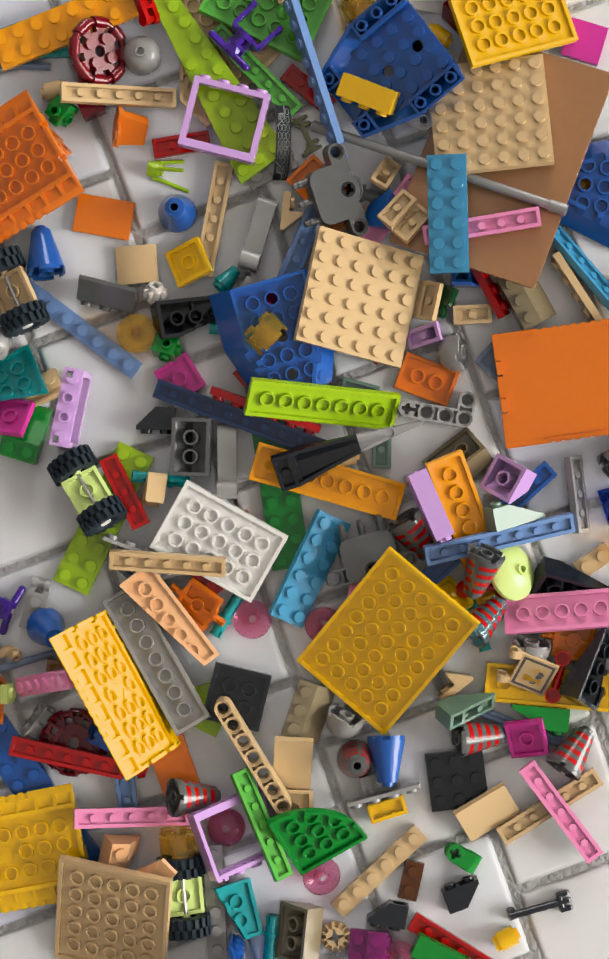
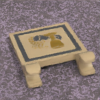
(530, 672)

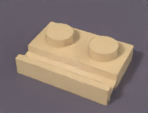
(427, 300)
(53, 385)

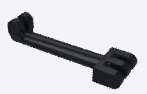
(558, 902)

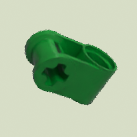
(465, 858)

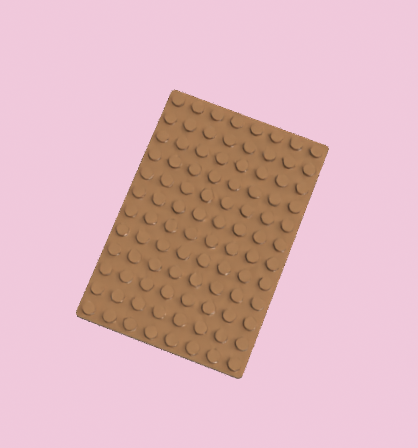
(575, 104)

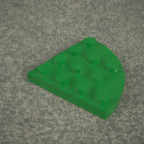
(315, 835)

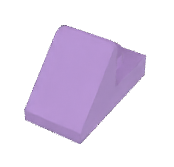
(424, 335)

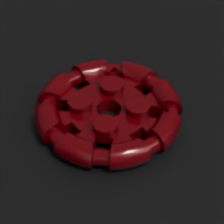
(105, 42)
(68, 731)

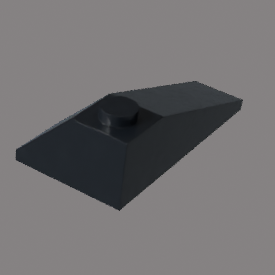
(181, 316)
(557, 576)
(585, 678)

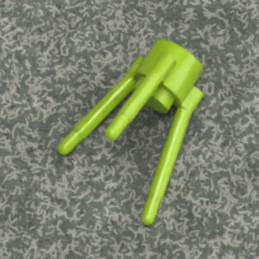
(157, 169)

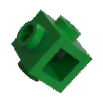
(61, 113)
(166, 349)

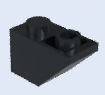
(158, 419)
(459, 894)
(390, 914)

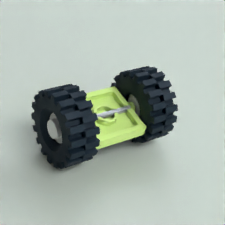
(87, 490)
(188, 912)

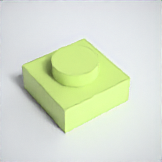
(7, 693)

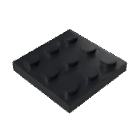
(246, 690)
(454, 779)

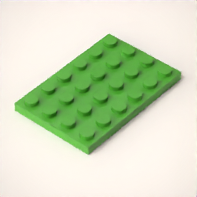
(266, 19)

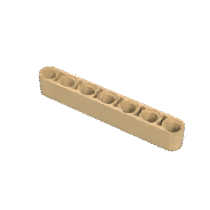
(251, 745)

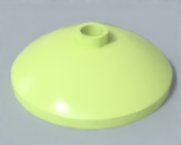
(515, 576)

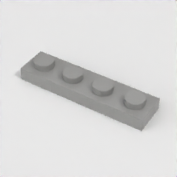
(577, 493)

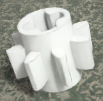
(155, 292)

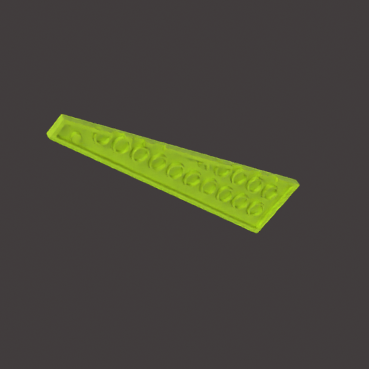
(230, 113)

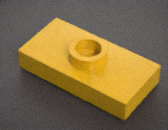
(387, 809)

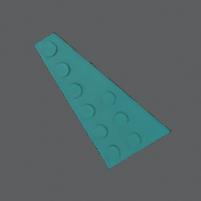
(20, 375)

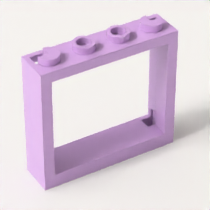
(223, 152)
(70, 408)
(429, 505)
(236, 868)

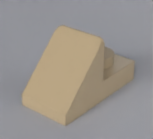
(385, 173)
(288, 217)
(154, 489)
(459, 681)

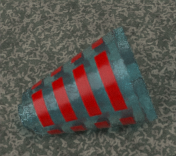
(489, 615)

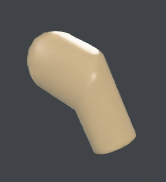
(11, 652)

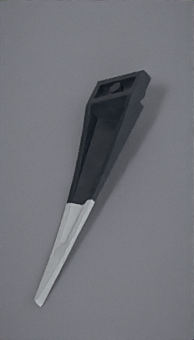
(309, 461)

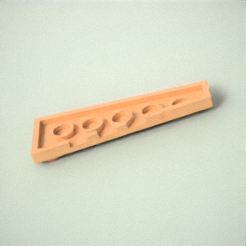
(162, 605)

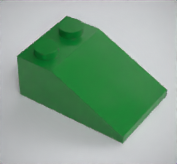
(30, 446)

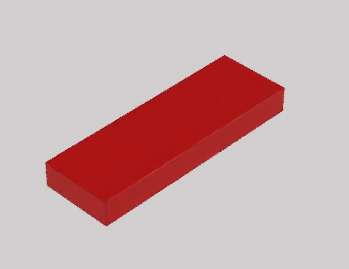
(298, 82)
(169, 147)

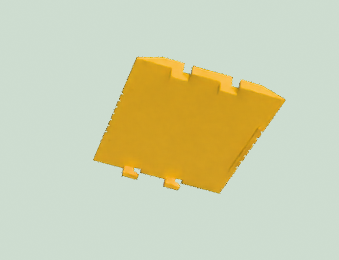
(115, 694)
(33, 836)

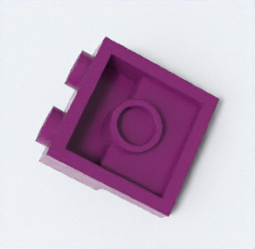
(369, 944)

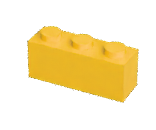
(367, 94)

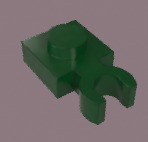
(447, 299)

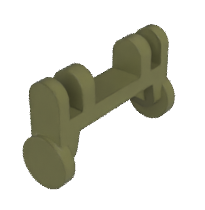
(310, 148)

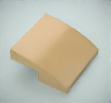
(404, 216)
(136, 264)

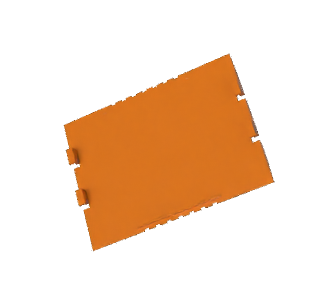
(30, 167)
(553, 383)

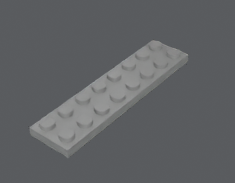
(157, 663)

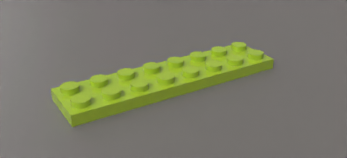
(321, 403)
(87, 554)

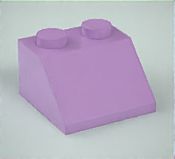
(507, 479)

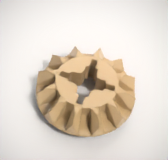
(340, 929)

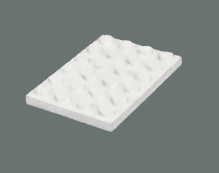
(213, 527)

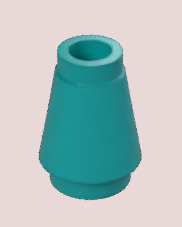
(226, 279)

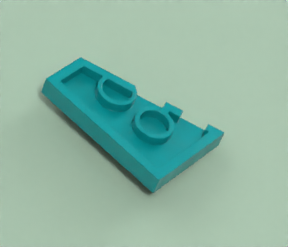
(241, 906)

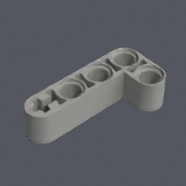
(257, 234)
(436, 409)
(227, 462)

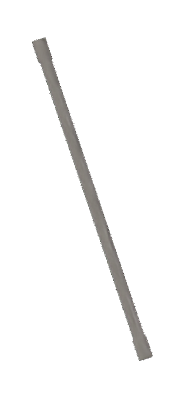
(550, 205)

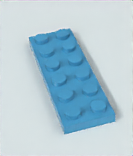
(448, 213)
(308, 569)

